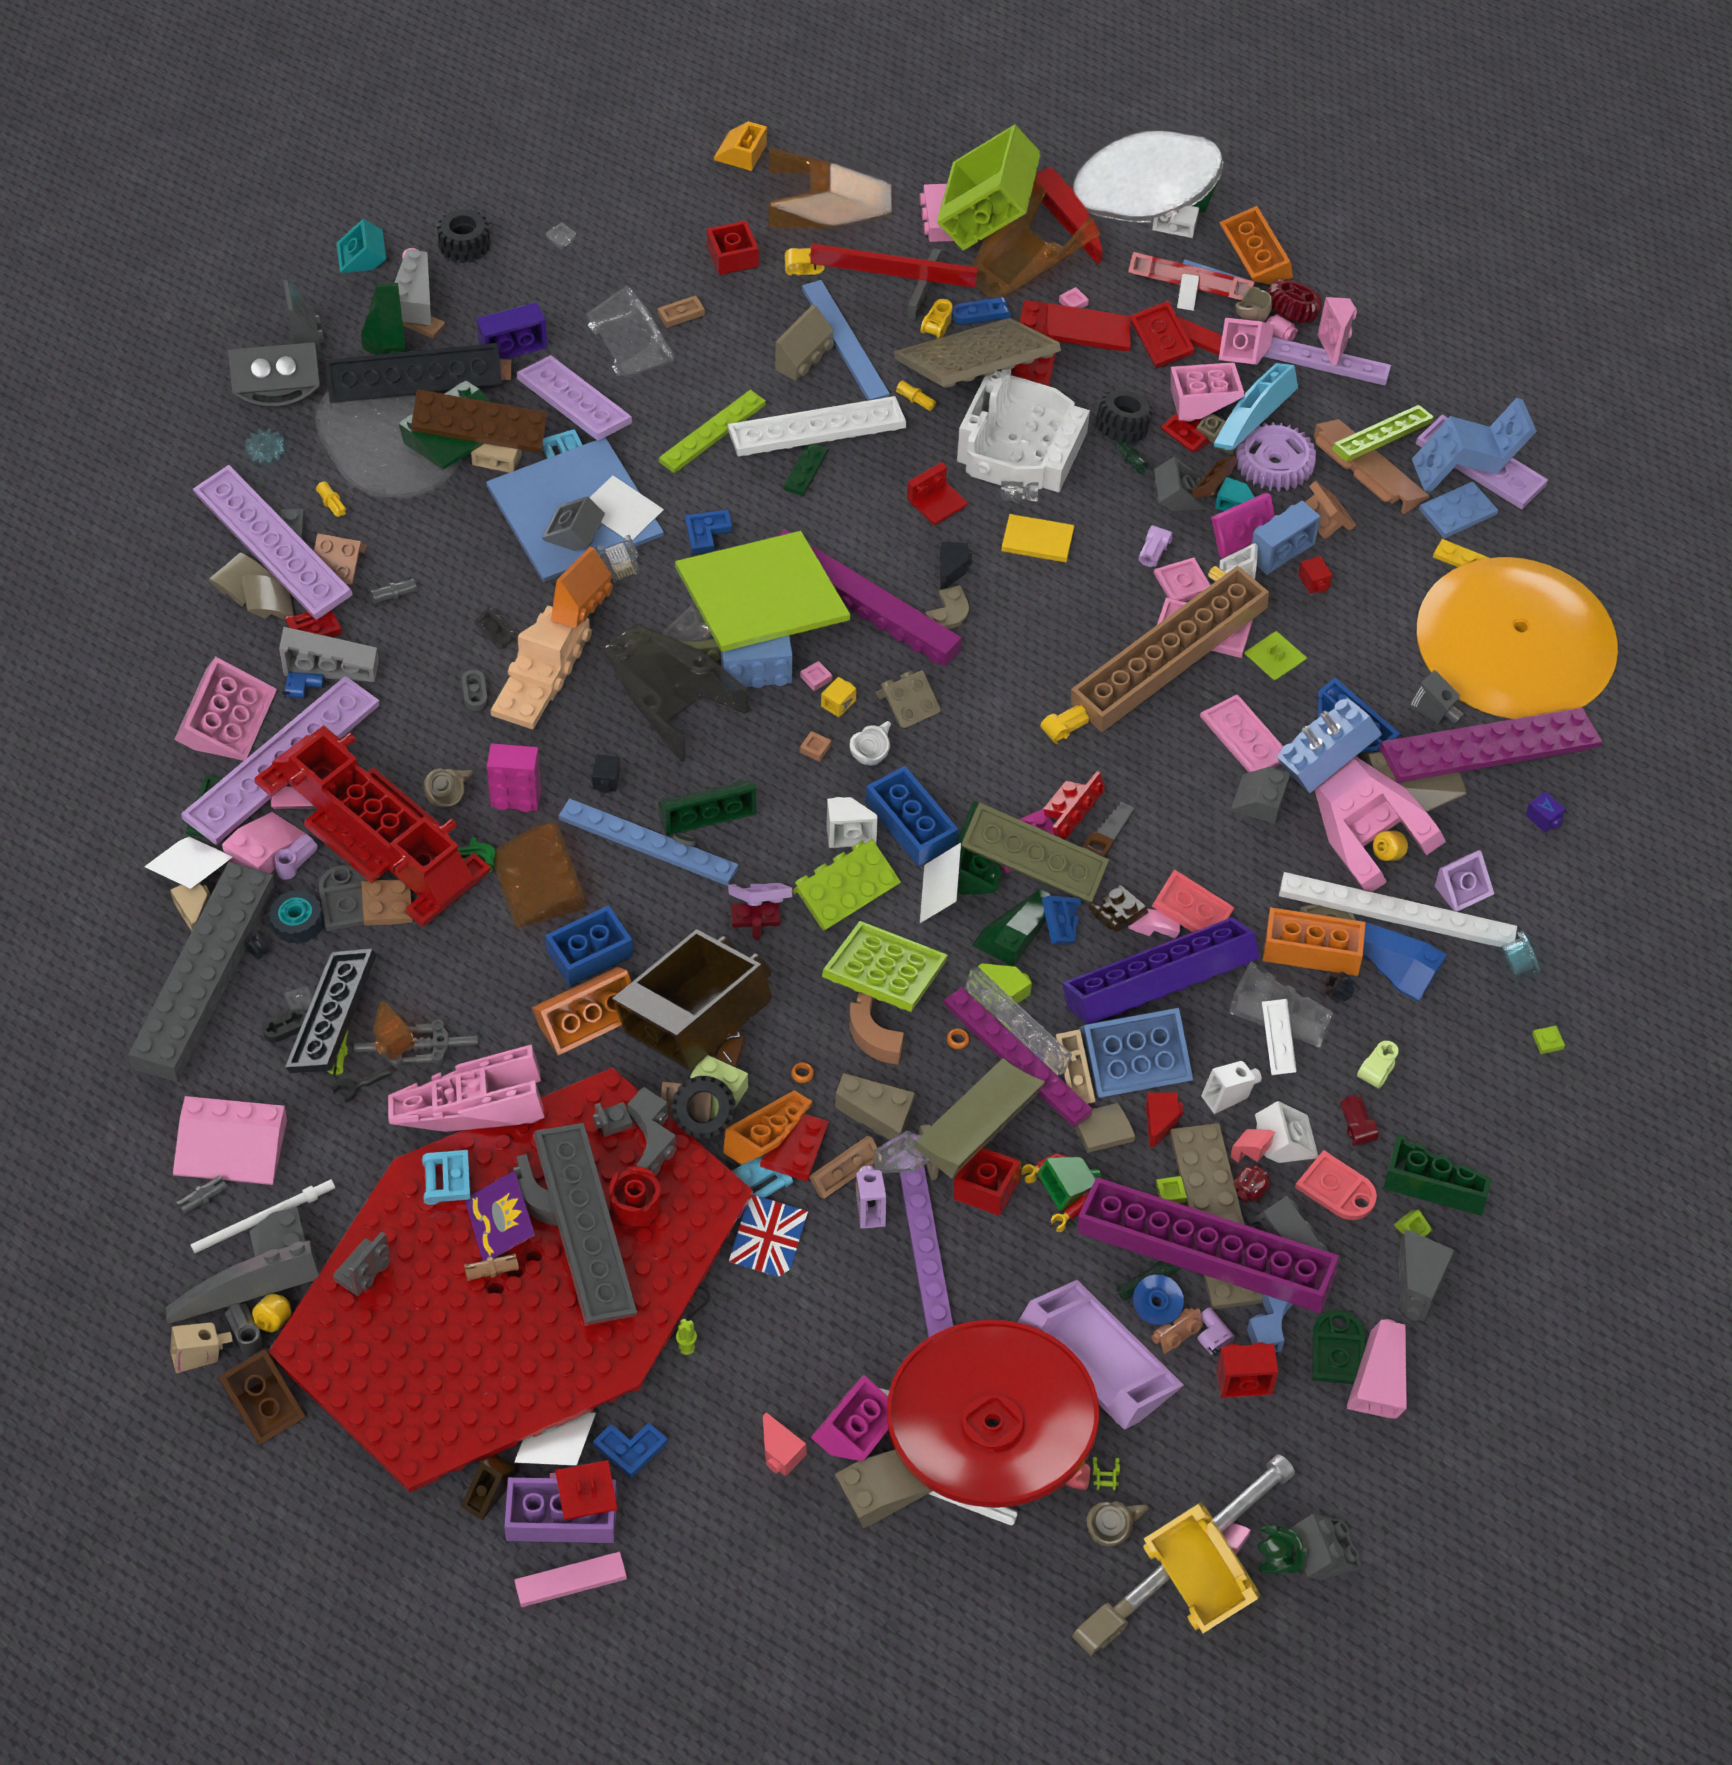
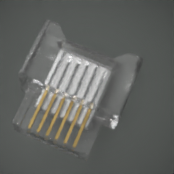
(620, 559)

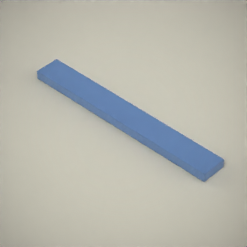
(846, 342)

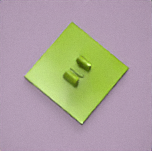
(1275, 655)

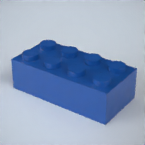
(911, 816)

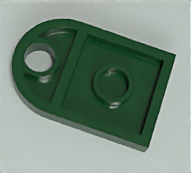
(1335, 1350)

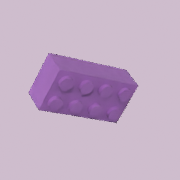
(537, 1515)

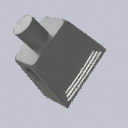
(1437, 699)

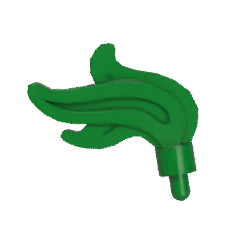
(484, 851)

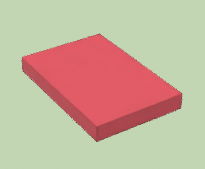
(1190, 903)

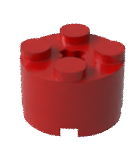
(635, 1196)

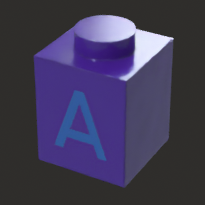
(1546, 812)

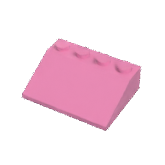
(225, 712)
(229, 1140)

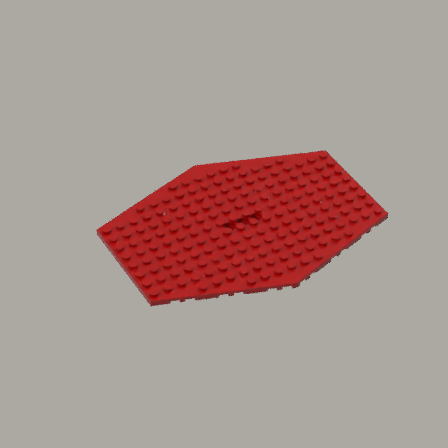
(446, 1365)

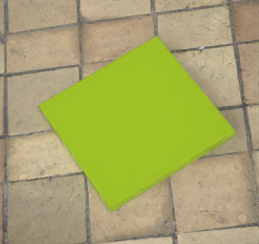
(761, 591)

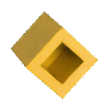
(838, 696)

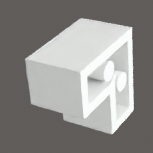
(1180, 223)

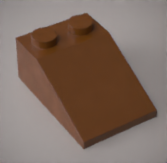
(261, 1396)

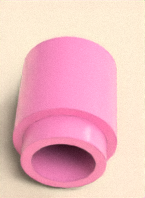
(1282, 328)

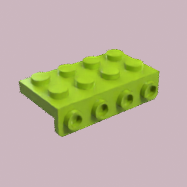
(846, 884)

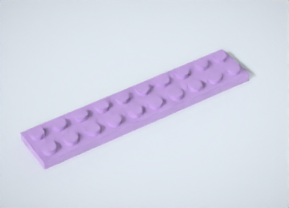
(273, 542)
(237, 794)

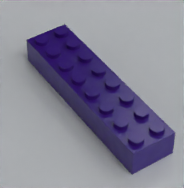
(1160, 970)

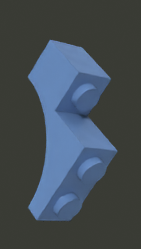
(1269, 1327)

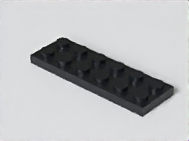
(331, 1011)

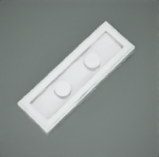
(1279, 1036)

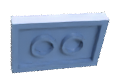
(1458, 509)

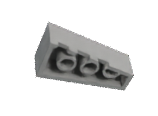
(414, 288)
(327, 655)

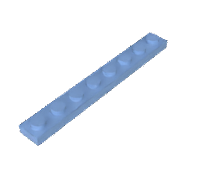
(648, 842)

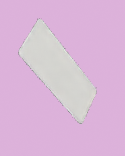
(1188, 292)

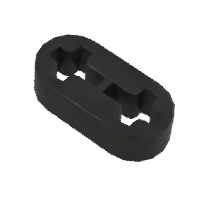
(284, 1025)

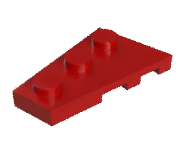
(798, 1150)

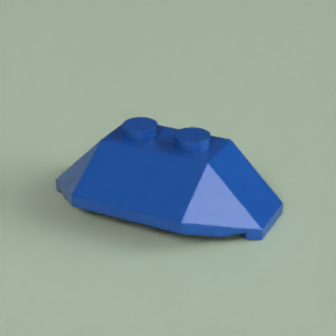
(1336, 691)

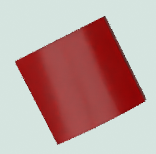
(1186, 433)

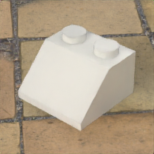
(849, 822)
(1292, 1134)

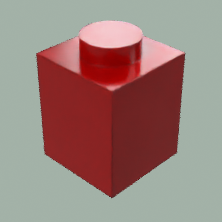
(1315, 575)

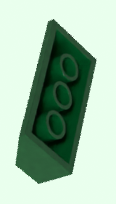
(708, 807)

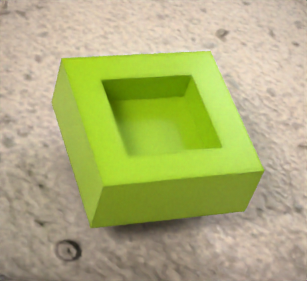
(1548, 1039)
(1171, 1189)

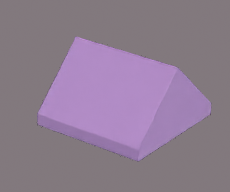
(1464, 881)

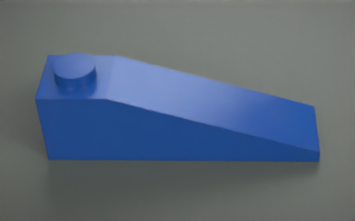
(1402, 959)

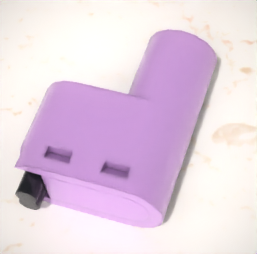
(1216, 1335)

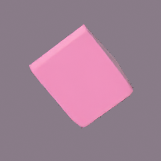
(1236, 1536)

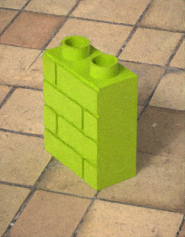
(989, 187)

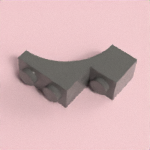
(650, 1114)

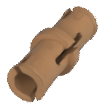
(491, 1267)

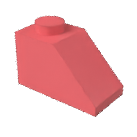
(782, 1447)

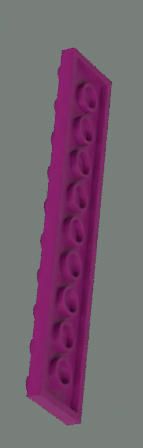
(1489, 744)

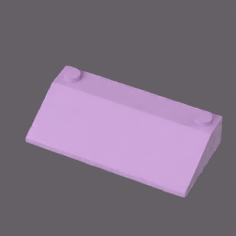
(1124, 1372)

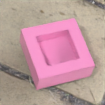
(1074, 298)
(816, 676)

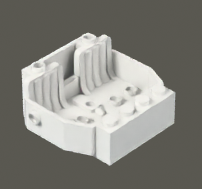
(1038, 418)

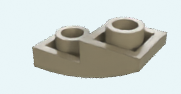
(1211, 427)

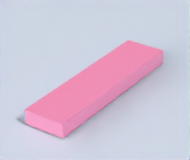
(570, 1579)

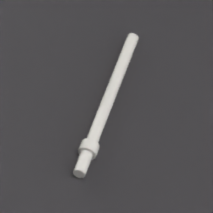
(309, 1195)

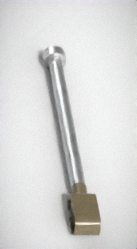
(1110, 1621)

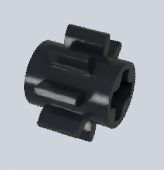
(1339, 987)

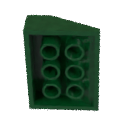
(440, 449)

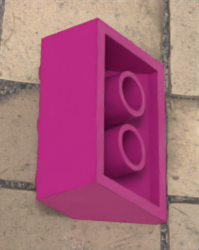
(855, 1422)

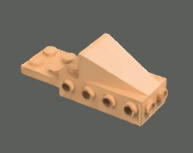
(540, 669)

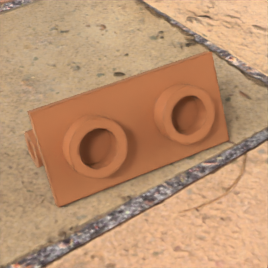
(1184, 1326)

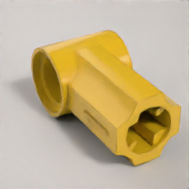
(1060, 726)

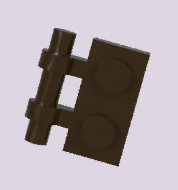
(1123, 904)

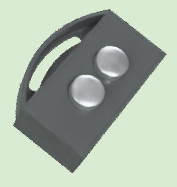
(274, 372)

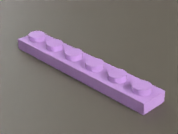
(1318, 359)

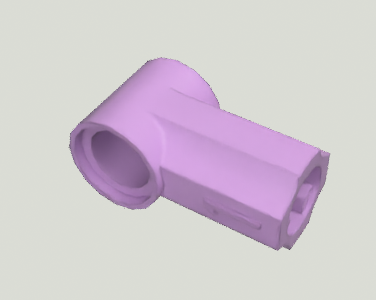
(1155, 545)
(290, 859)

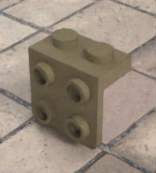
(910, 698)

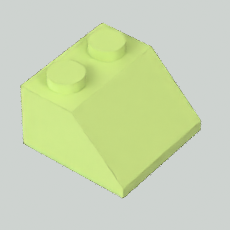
(734, 1078)

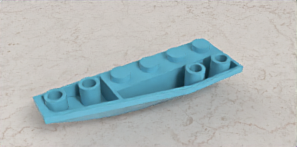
(1257, 404)

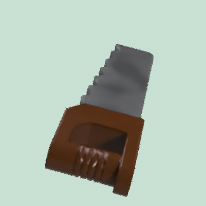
(1109, 830)

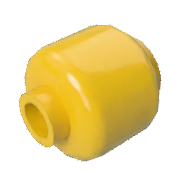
(1390, 845)
(271, 1313)

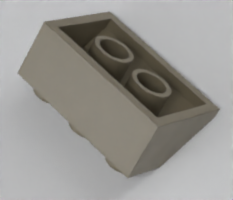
(803, 344)

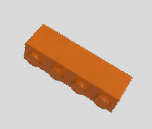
(1257, 247)
(581, 589)
(1314, 941)
(582, 1011)

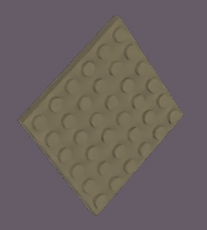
(977, 352)

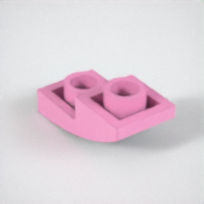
(1156, 922)

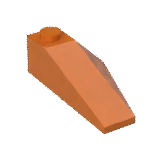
(765, 1128)

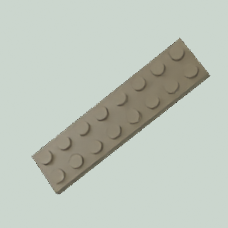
(1210, 1188)

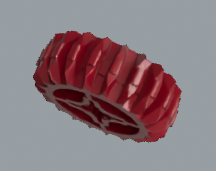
(1295, 301)

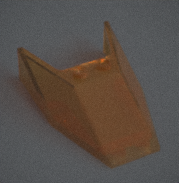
(834, 198)
(1018, 256)

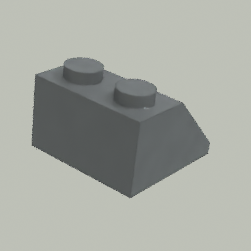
(1175, 484)
(574, 524)
(1261, 794)
(277, 1231)

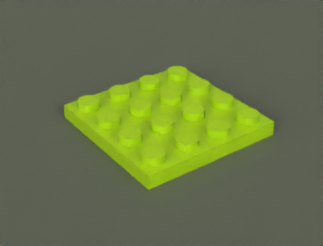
(884, 966)

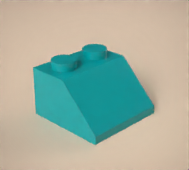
(361, 248)

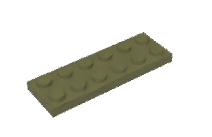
(1034, 853)

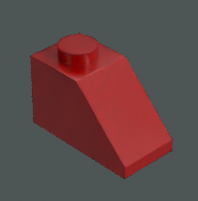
(1162, 1115)

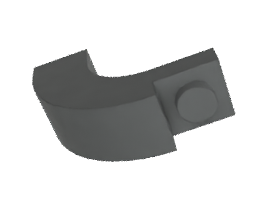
(535, 1197)

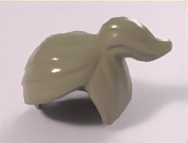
(1255, 305)
(445, 786)
(1112, 1522)

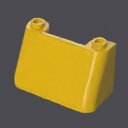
(1202, 1567)

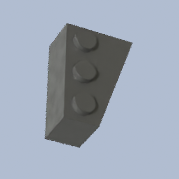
(1285, 1221)

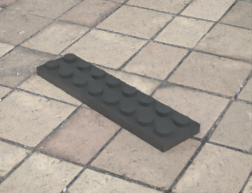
(584, 1224)

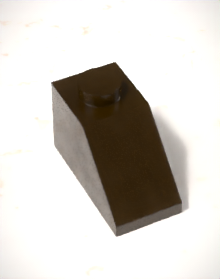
(488, 1485)

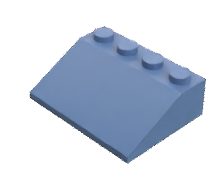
(1136, 1052)

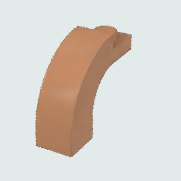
(872, 1039)

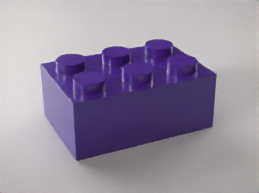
(514, 330)

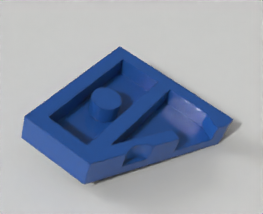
(1061, 918)

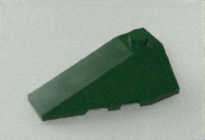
(384, 324)
(976, 873)
(1014, 930)

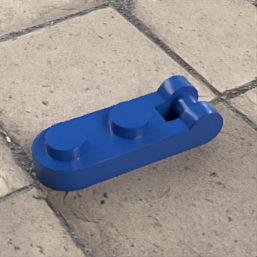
(980, 311)

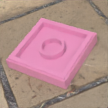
(1182, 580)

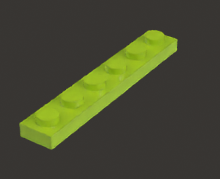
(711, 431)
(1382, 433)

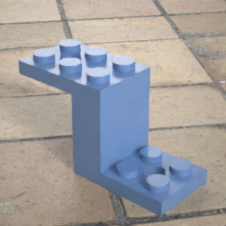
(1473, 445)

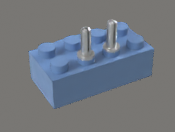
(1328, 744)

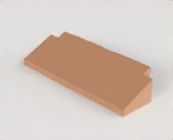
(1371, 468)

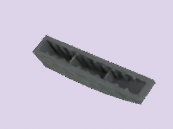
(248, 1280)

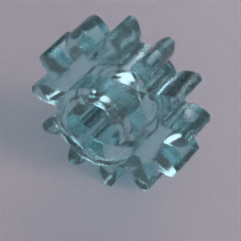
(264, 446)

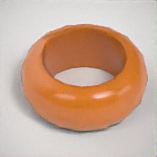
(954, 1045)
(802, 1079)

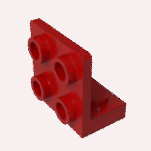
(933, 495)

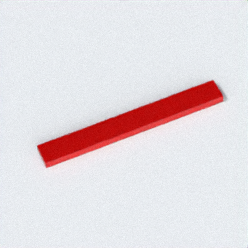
(893, 265)

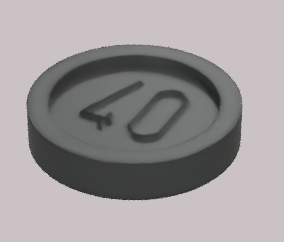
(684, 839)

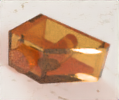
(391, 1032)

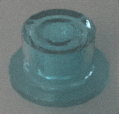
(1520, 956)

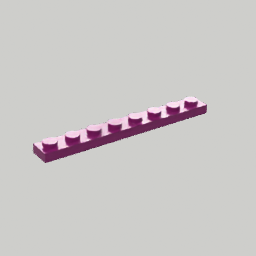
(1007, 1046)

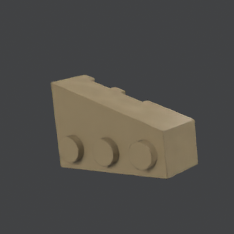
(875, 1105)

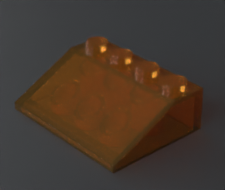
(538, 876)

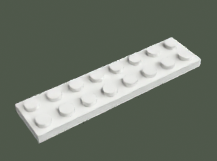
(816, 426)

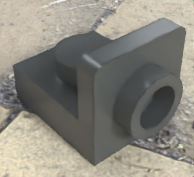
(612, 1119)

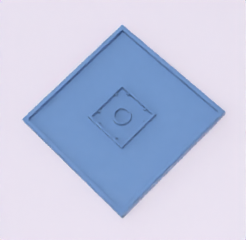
(534, 493)

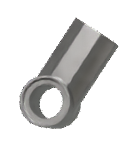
(244, 1329)

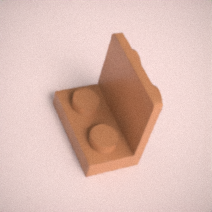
(340, 555)

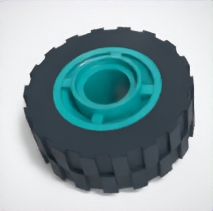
(300, 928)

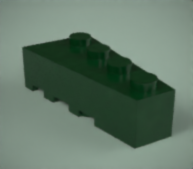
(1435, 1178)

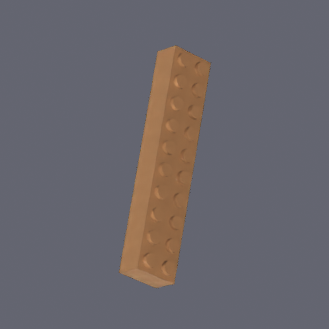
(1170, 648)

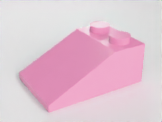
(1336, 326)
(259, 841)

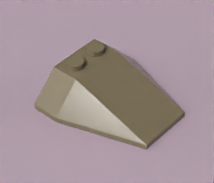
(1429, 791)

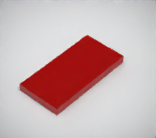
(1088, 327)

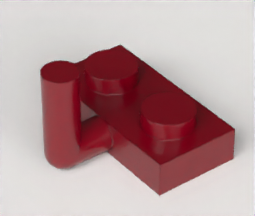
(755, 917)

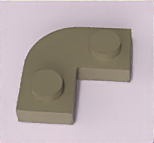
(955, 608)

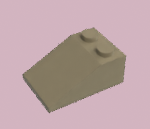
(879, 1487)

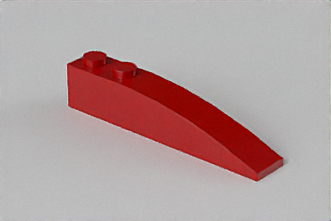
(1067, 208)

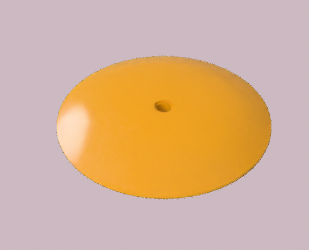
(1517, 637)

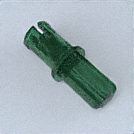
(1131, 457)

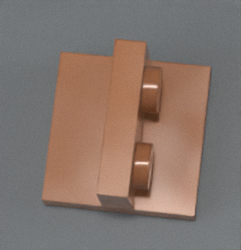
(1330, 509)

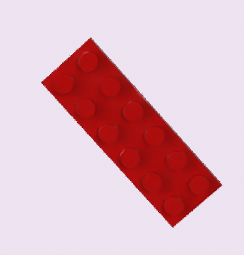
(1040, 370)

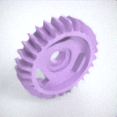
(1276, 443)

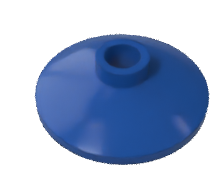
(1166, 1292)

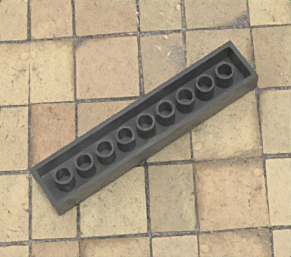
(202, 972)

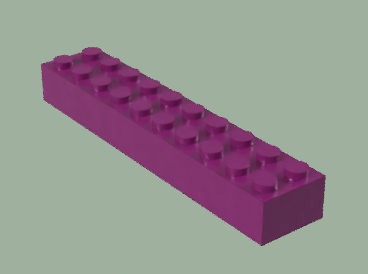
(1208, 1244)

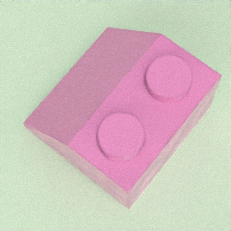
(1245, 340)

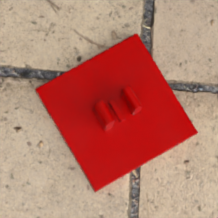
(586, 1490)

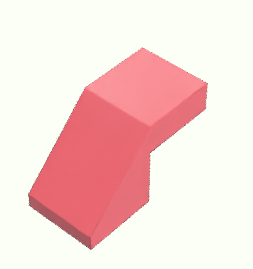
(1253, 1144)

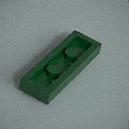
(805, 469)

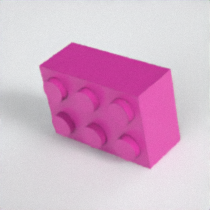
(514, 777)

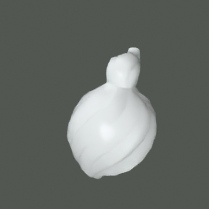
(871, 744)

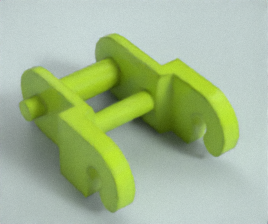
(1096, 1471)

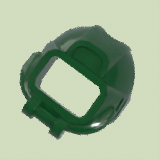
(1279, 1550)

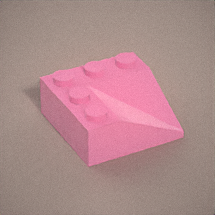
(1204, 389)

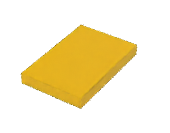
(1037, 538)

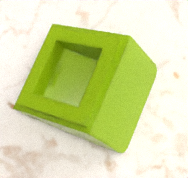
(1414, 1222)

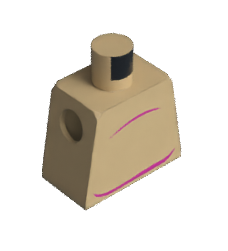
(197, 1345)

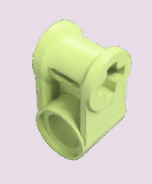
(1379, 1064)

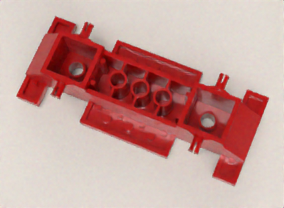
(374, 823)

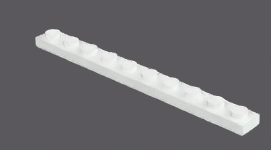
(1396, 910)

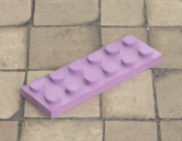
(574, 397)
(1513, 482)

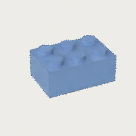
(1285, 536)
(760, 663)

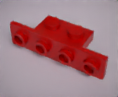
(1072, 804)

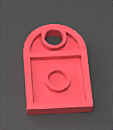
(1337, 1187)

